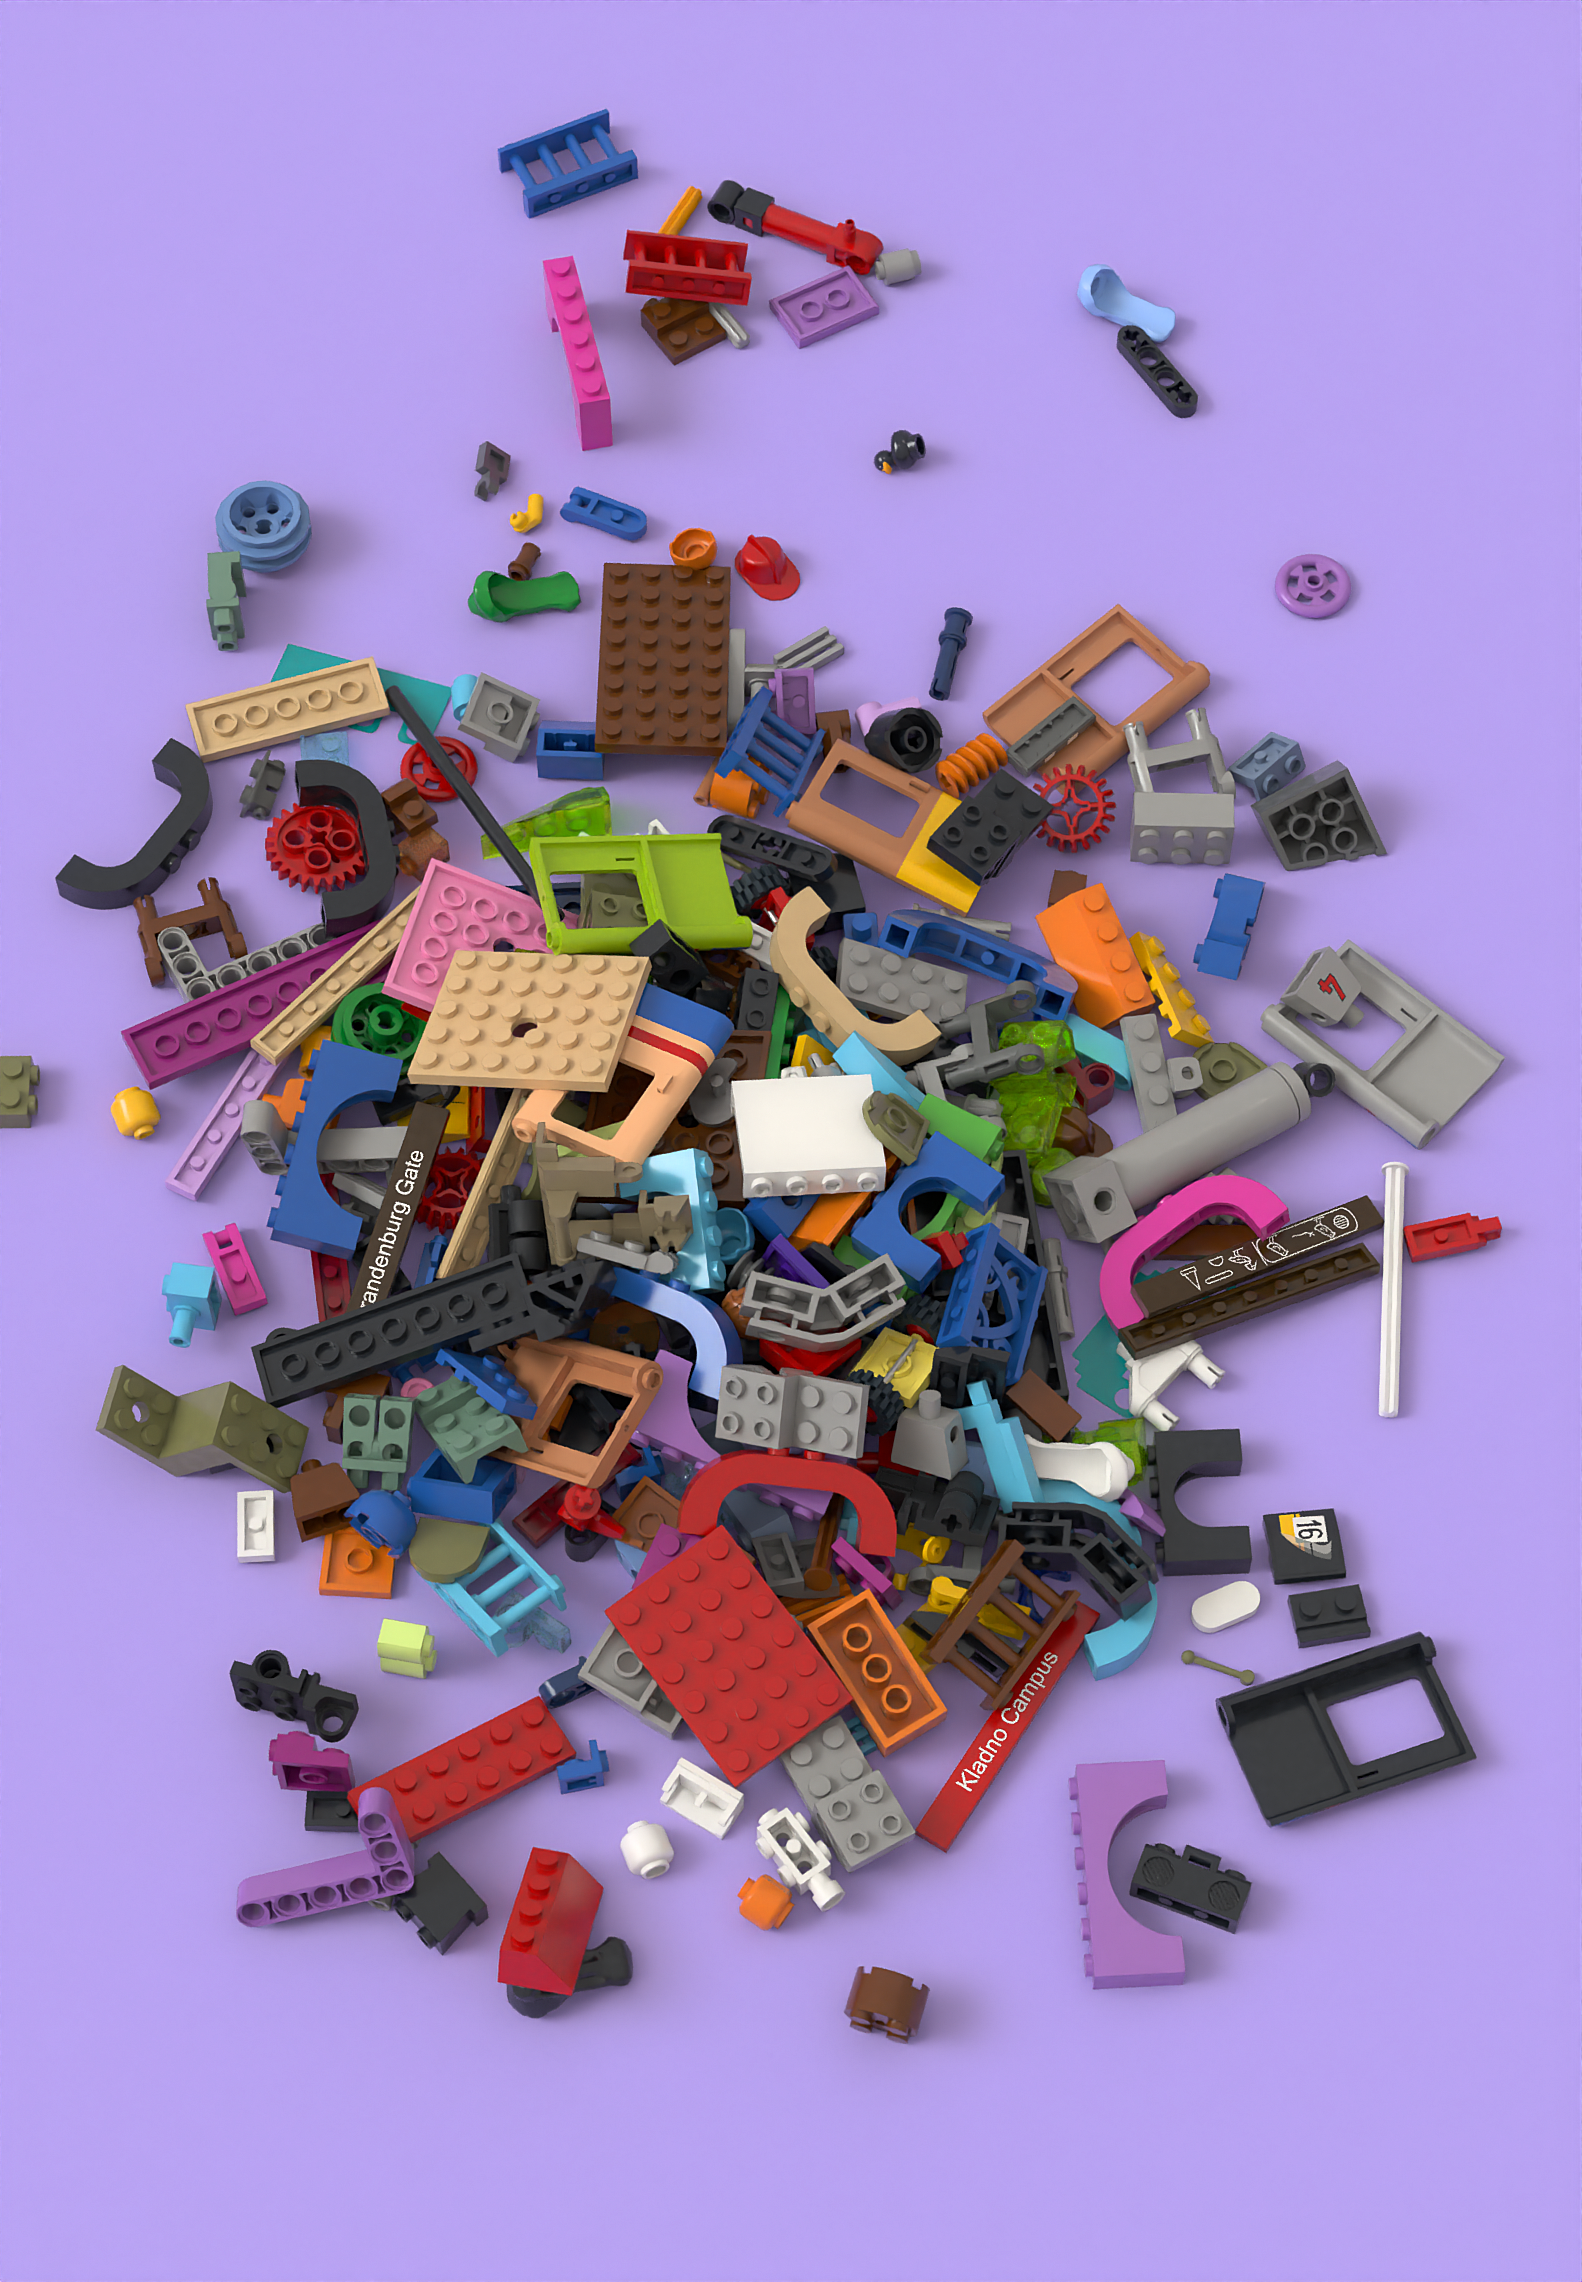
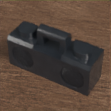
(1190, 1889)

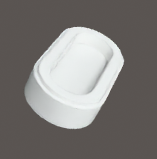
(1225, 1606)

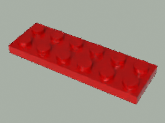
(473, 1768)

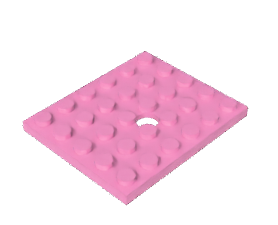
(462, 914)

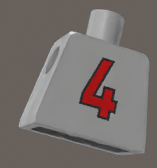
(1325, 990)

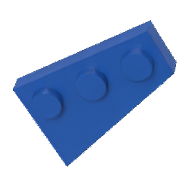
(493, 1382)

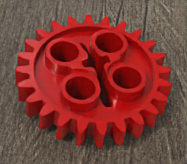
(315, 847)

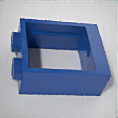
(441, 1492)

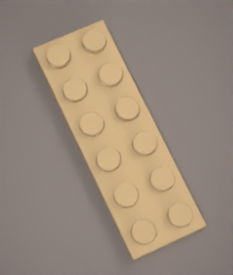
(287, 709)

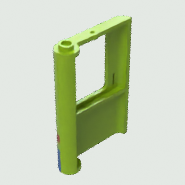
(678, 882)

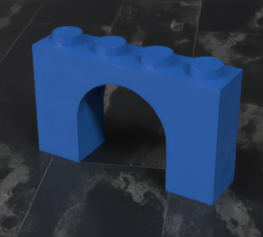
(941, 1168)

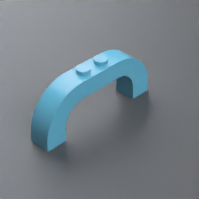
(1123, 1642)

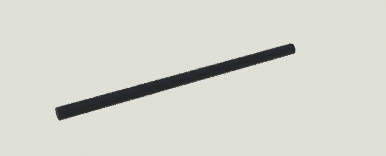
(465, 792)

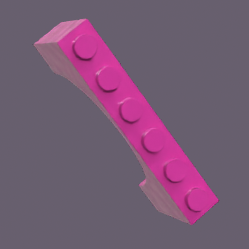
(570, 317)

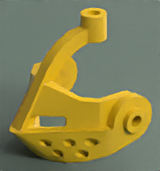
(930, 1553)

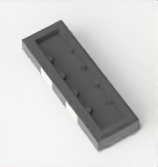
(1050, 736)

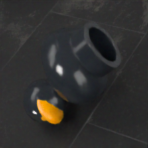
(904, 452)

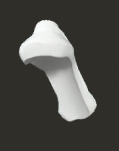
(1095, 1467)

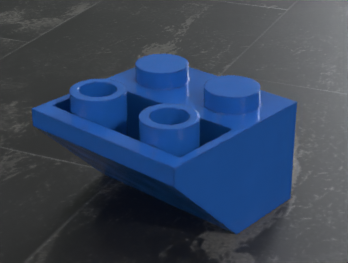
(568, 751)

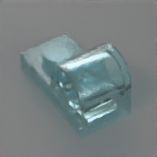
(547, 1629)

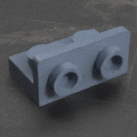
(1269, 765)

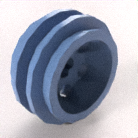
(261, 511)

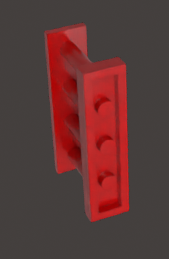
(686, 268)

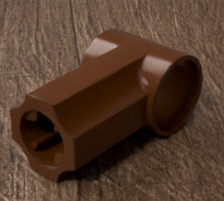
(836, 725)

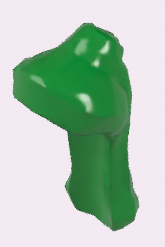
(502, 598)

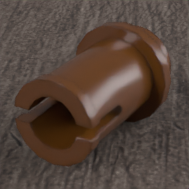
(523, 564)

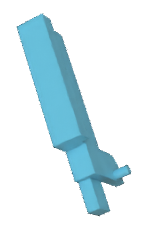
(1003, 1447)

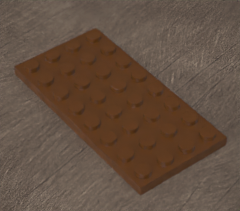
(663, 660)

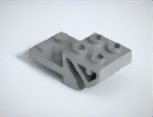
(791, 1410)
(845, 1797)

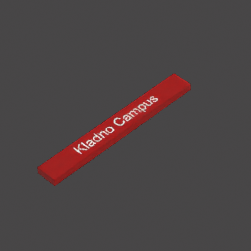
(1003, 1732)

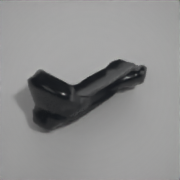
(601, 1967)

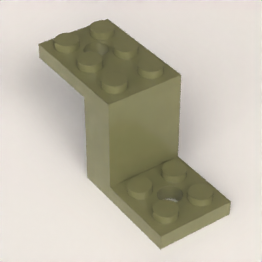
(202, 1429)

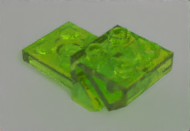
(1036, 1101)

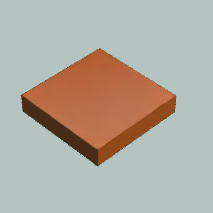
(355, 1567)

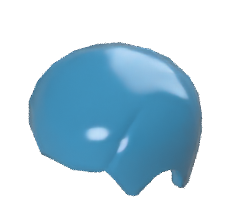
(736, 1234)

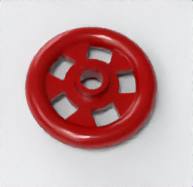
(417, 755)

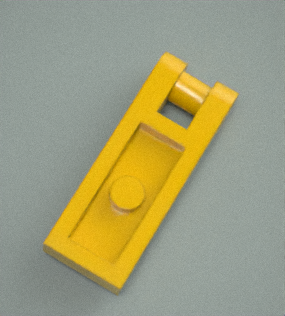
(946, 1595)

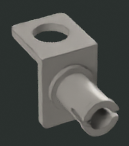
(757, 676)

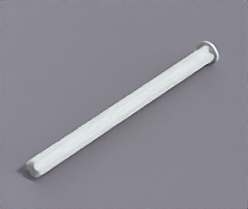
(1391, 1288)

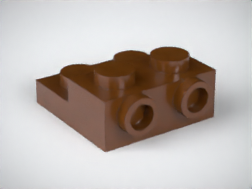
(681, 327)

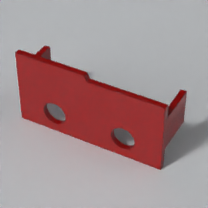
(477, 1132)

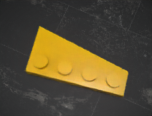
(1177, 1001)

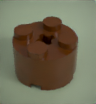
(886, 2003)

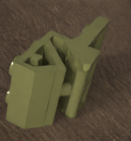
(611, 902)

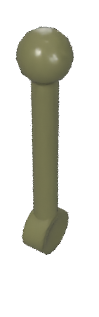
(1246, 1677)

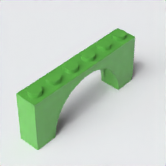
(967, 1131)

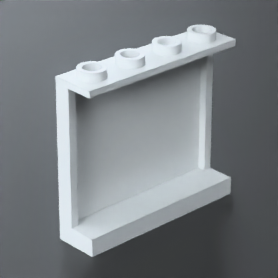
(806, 1136)

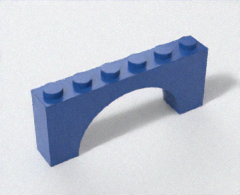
(306, 1211)

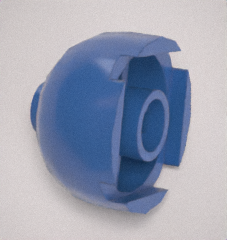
(384, 1520)

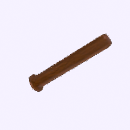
(818, 1575)

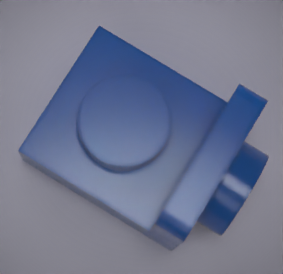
(631, 1476)
(582, 1774)

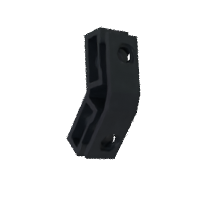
(1055, 1546)

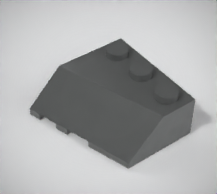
(1318, 820)

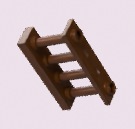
(965, 1620)

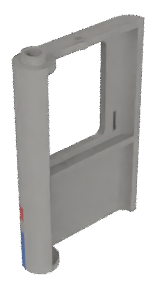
(1420, 1077)

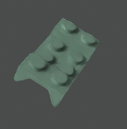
(465, 1425)

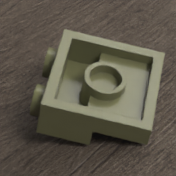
(17, 1085)

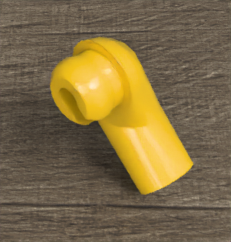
(531, 518)

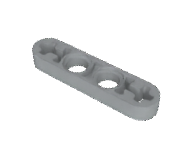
(736, 679)

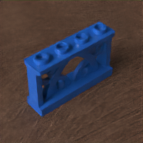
(1019, 1301)

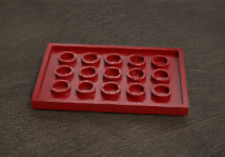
(729, 1656)

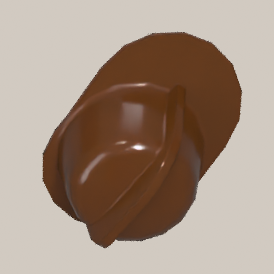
(1080, 1134)

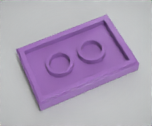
(824, 307)

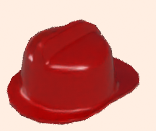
(767, 568)

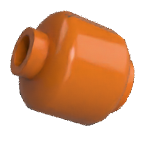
(765, 1902)

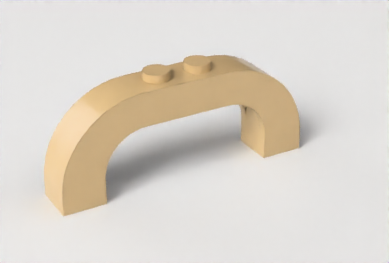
(821, 998)

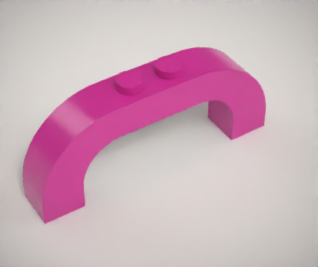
(1172, 1220)

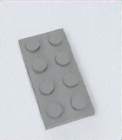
(898, 985)

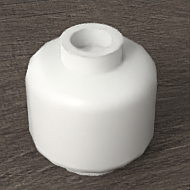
(647, 1849)

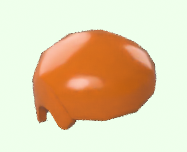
(694, 548)

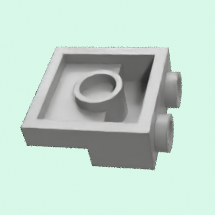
(500, 717)

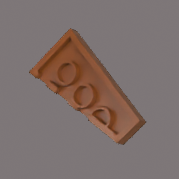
(645, 1511)

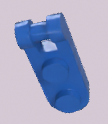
(605, 514)

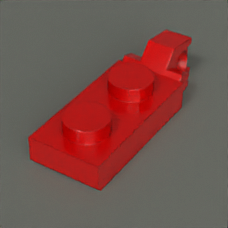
(1449, 1236)

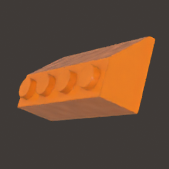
(1095, 951)
(837, 1212)

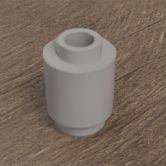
(897, 266)

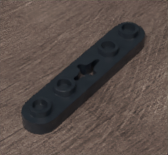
(795, 857)

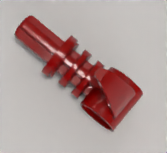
(583, 1510)

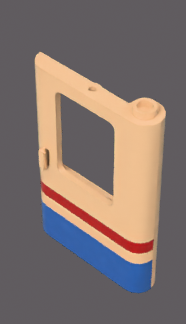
(667, 1040)

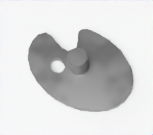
(712, 1094)

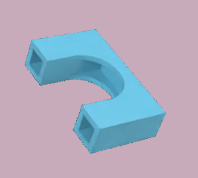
(687, 1174)

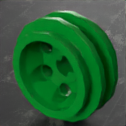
(373, 1009)

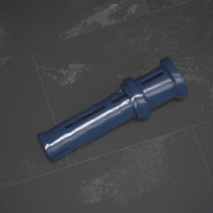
(952, 642)

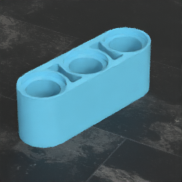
(1098, 1046)

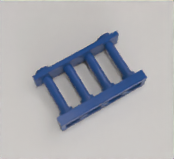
(574, 185)
(743, 742)

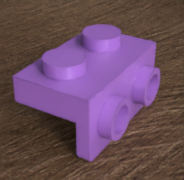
(795, 698)

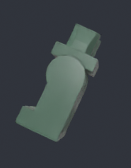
(225, 587)
(377, 1451)

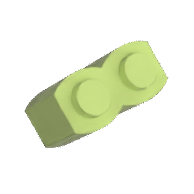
(406, 1648)

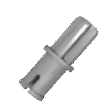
(976, 1105)

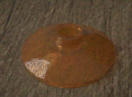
(641, 1321)

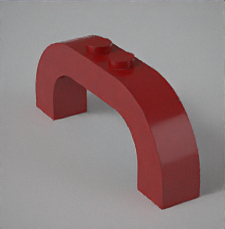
(812, 1470)

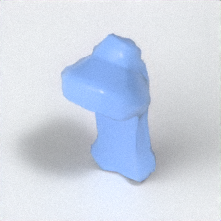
(1106, 296)

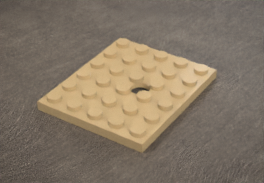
(575, 1000)

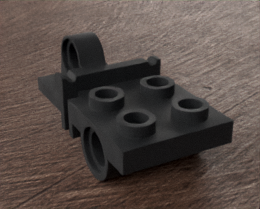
(522, 1229)
(940, 1509)
(271, 1687)

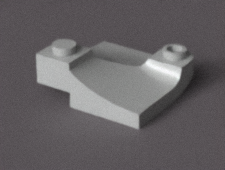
(624, 1679)

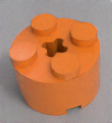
(739, 792)

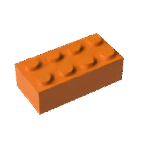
(878, 1672)

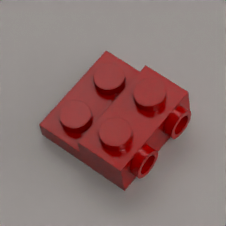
(819, 1363)

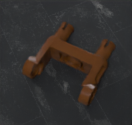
(201, 921)

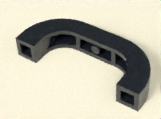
(351, 791)
(162, 854)

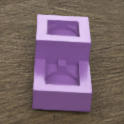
(1140, 1513)

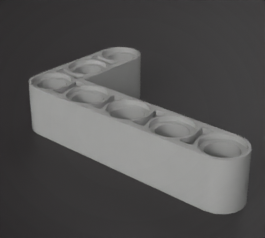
(202, 982)
(337, 1149)

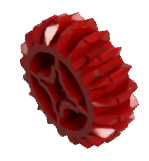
(1101, 806)
(453, 1179)

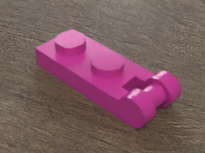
(235, 1269)

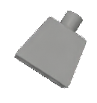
(930, 1437)

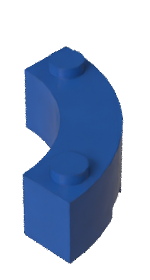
(1227, 936)

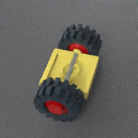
(899, 1363)

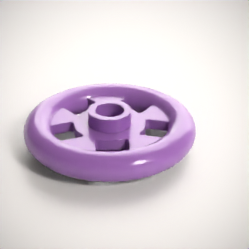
(1318, 607)

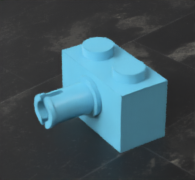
(192, 1300)

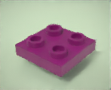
(862, 1569)

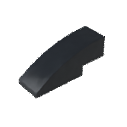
(927, 1623)

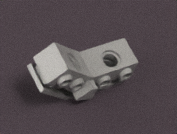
(822, 1311)

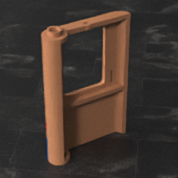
(548, 1375)

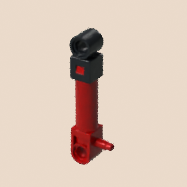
(759, 214)

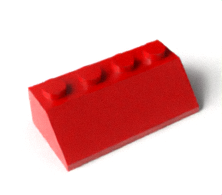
(549, 1924)

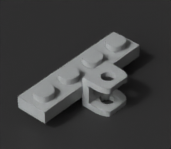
(1153, 1078)

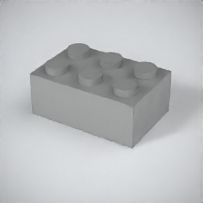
(1181, 828)

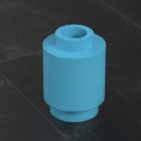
(461, 693)

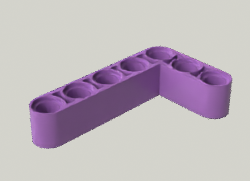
(337, 1881)

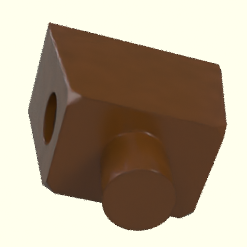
(321, 1499)

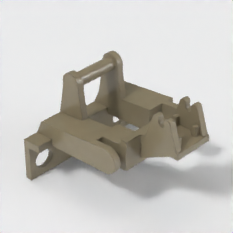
(574, 1177)

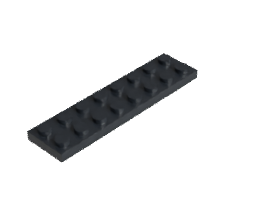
(389, 1331)

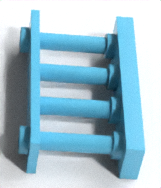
(473, 1608)

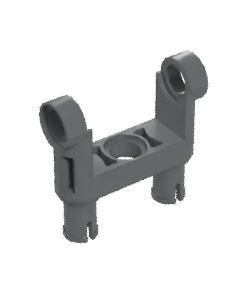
(981, 1020)
(960, 1577)

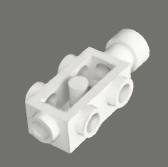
(797, 1853)

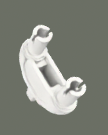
(1156, 1372)

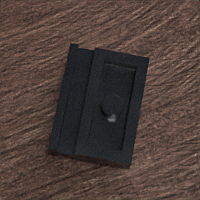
(1328, 1616)

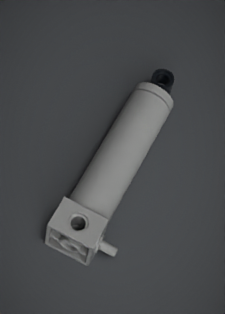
(1102, 1193)

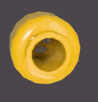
(135, 1112)

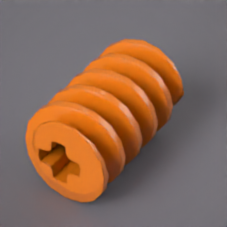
(969, 763)

